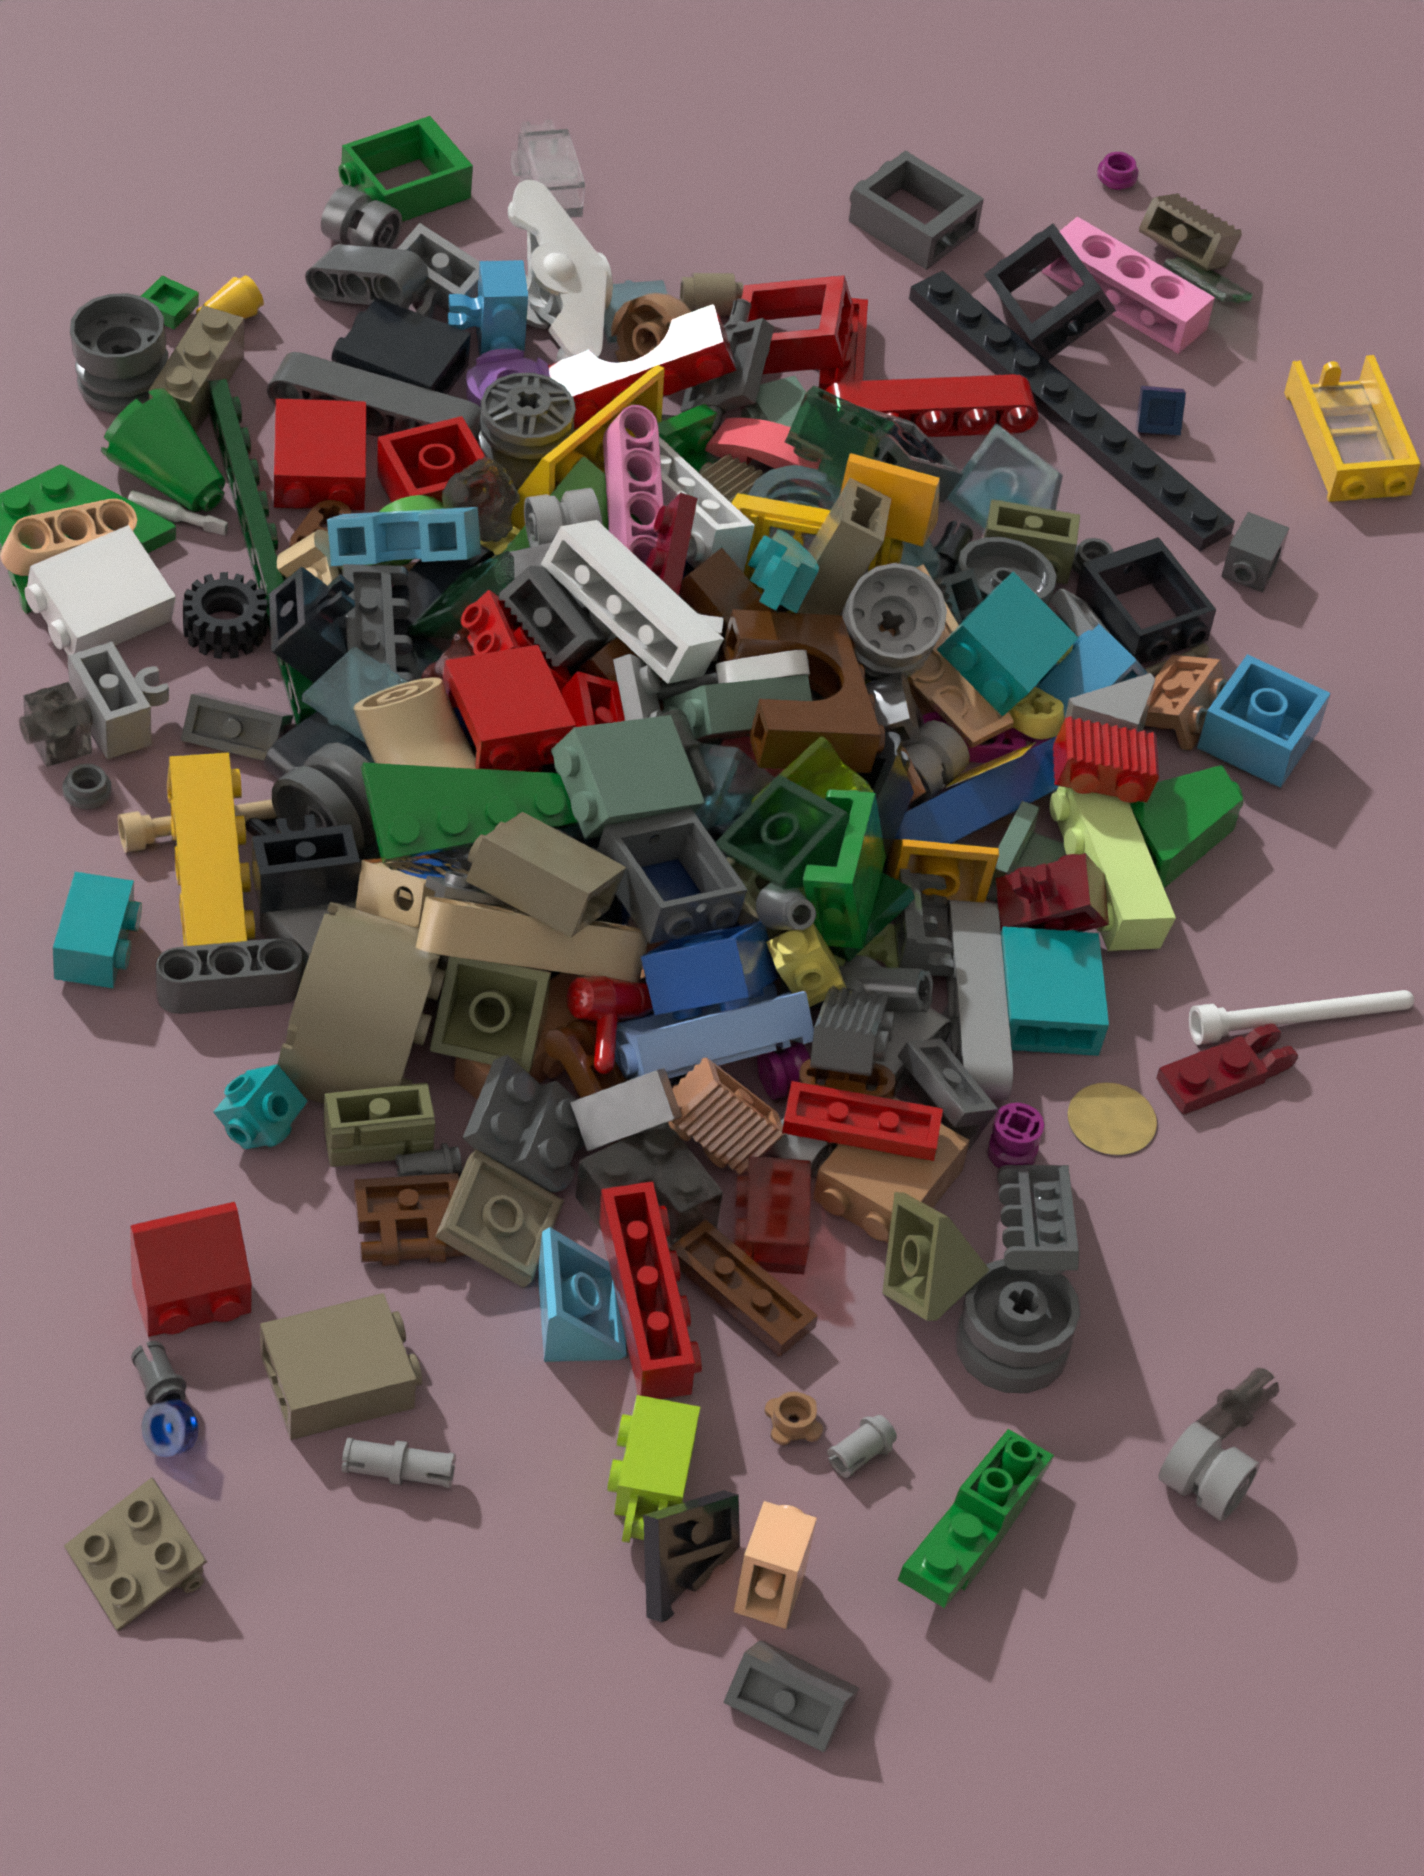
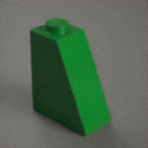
(1187, 818)

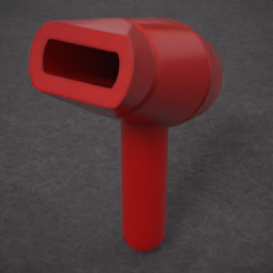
(605, 1002)

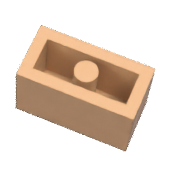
(775, 1564)

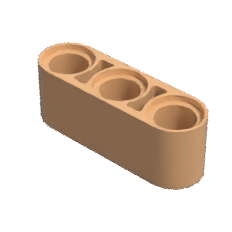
(46, 532)

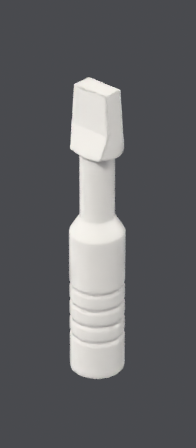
(176, 513)

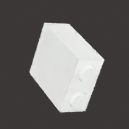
(100, 592)

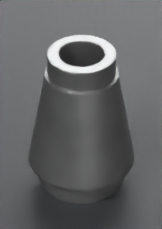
(784, 909)

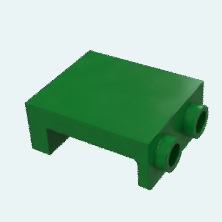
(847, 893)

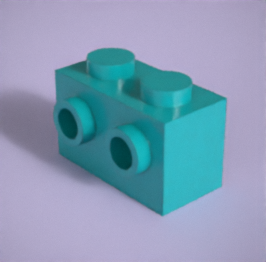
(95, 930)

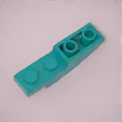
(783, 571)

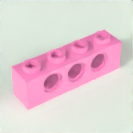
(1137, 287)

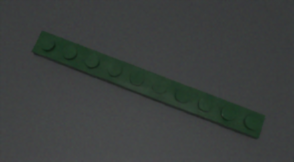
(252, 511)

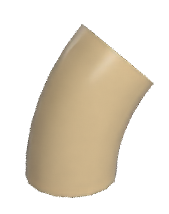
(414, 726)

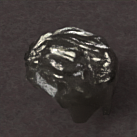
(489, 489)

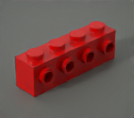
(647, 1291)

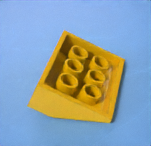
(588, 440)

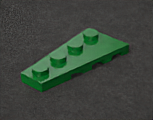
(449, 807)

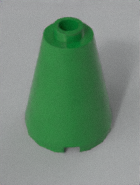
(164, 452)

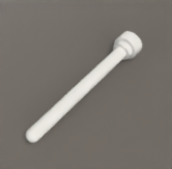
(1211, 1023)

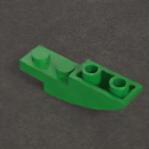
(977, 1519)

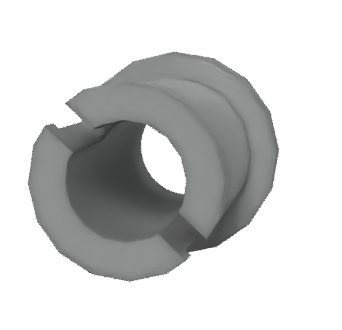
(862, 1445)

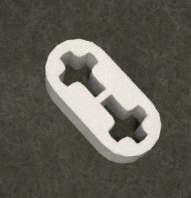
(764, 666)

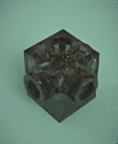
(57, 714)

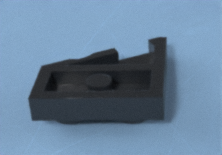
(686, 1546)

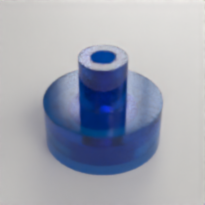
(169, 1428)

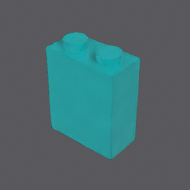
(1007, 644)
(1054, 990)

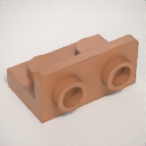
(1184, 694)

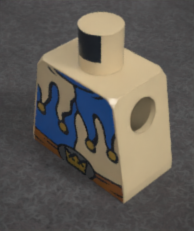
(381, 882)

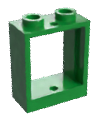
(401, 145)

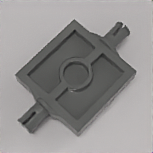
(749, 349)

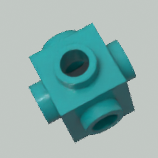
(260, 1107)

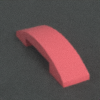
(756, 440)

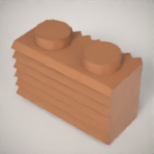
(724, 1117)

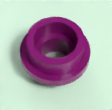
(1118, 170)

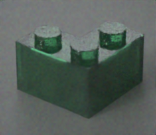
(834, 428)

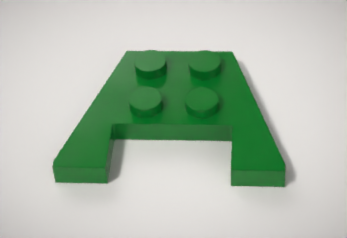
(63, 489)

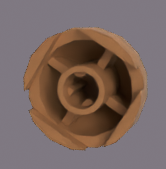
(644, 324)

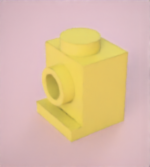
(806, 963)

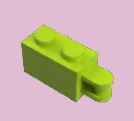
(655, 1460)

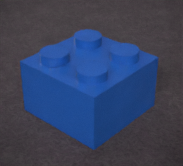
(709, 970)

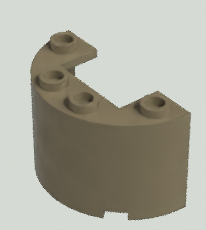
(359, 1005)

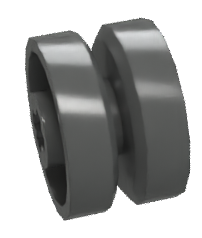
(998, 557)
(329, 788)
(1017, 1328)

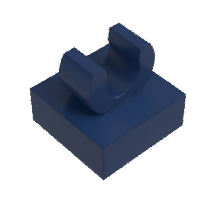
(1160, 410)

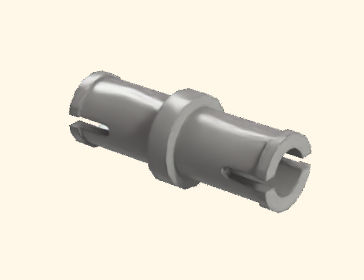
(398, 1462)

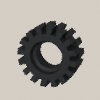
(221, 634)

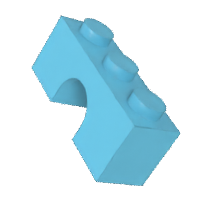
(404, 535)

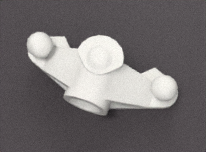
(565, 277)

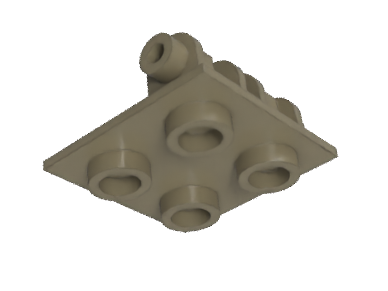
(137, 1554)

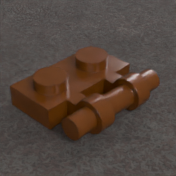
(404, 1205)

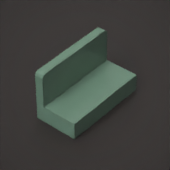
(1023, 846)

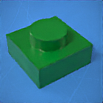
(173, 300)

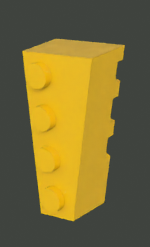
(207, 852)

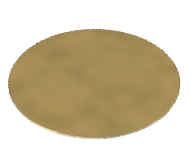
(1112, 1118)

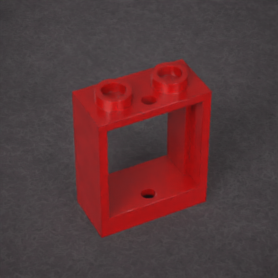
(802, 298)

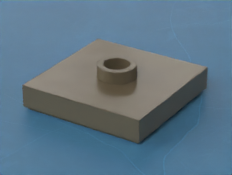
(499, 1218)

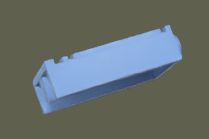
(719, 1035)

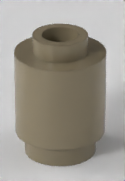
(710, 289)

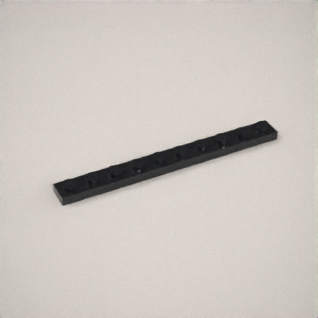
(1074, 412)

